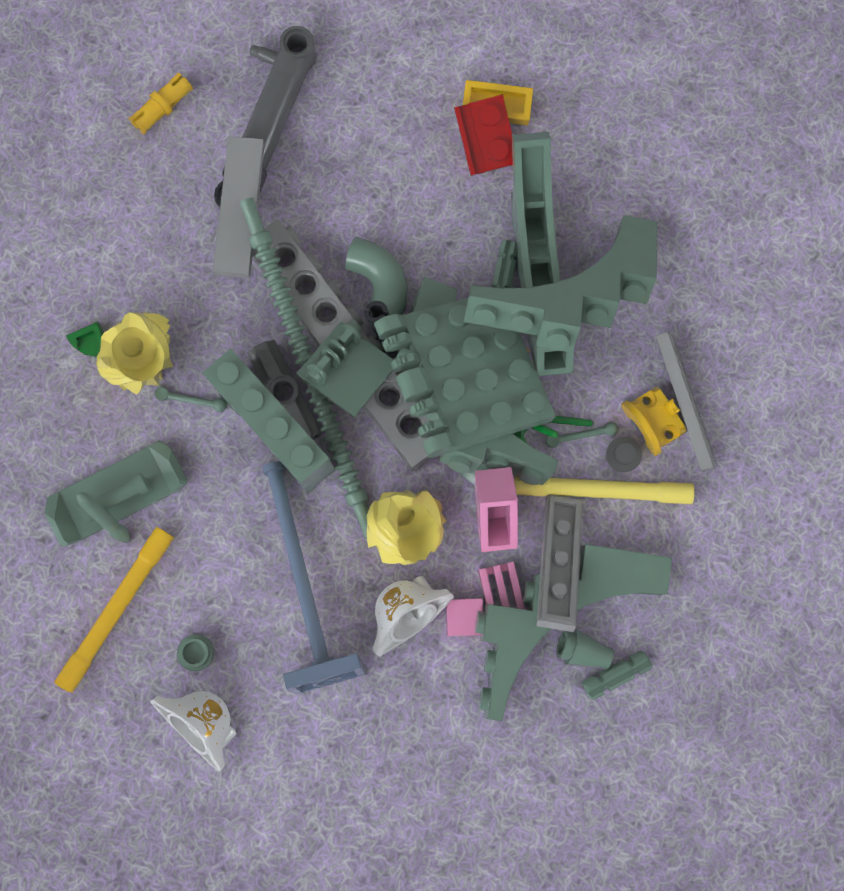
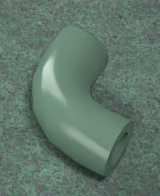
(382, 271)

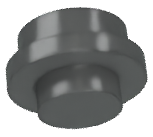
(624, 454)

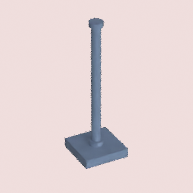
(323, 669)

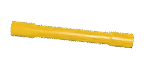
(81, 659)

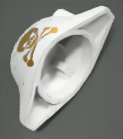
(405, 610)
(201, 721)

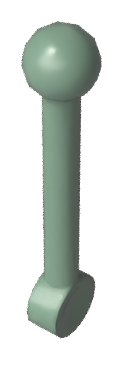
(163, 394)
(609, 429)

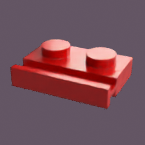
(485, 134)

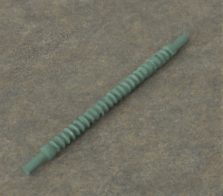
(261, 241)

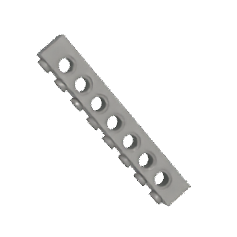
(327, 296)

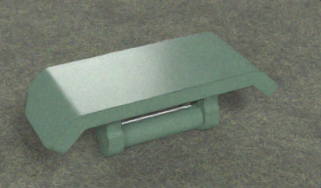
(119, 489)

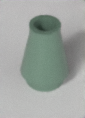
(582, 650)

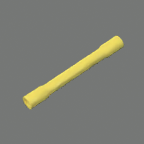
(662, 492)

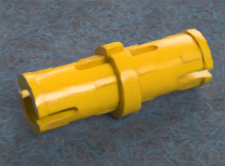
(160, 103)

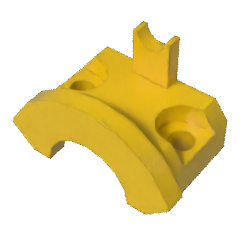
(655, 419)

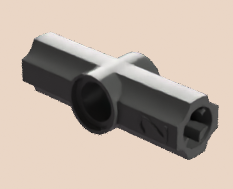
(276, 374)

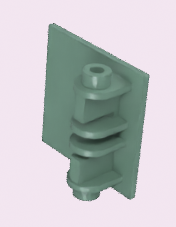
(347, 368)

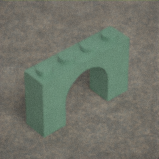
(269, 420)

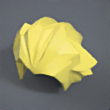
(135, 351)
(405, 526)

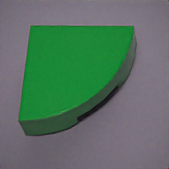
(87, 339)

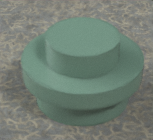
(195, 652)

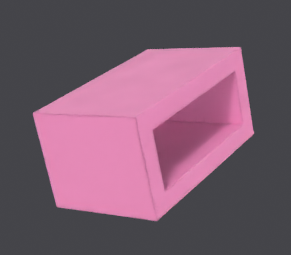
(496, 509)

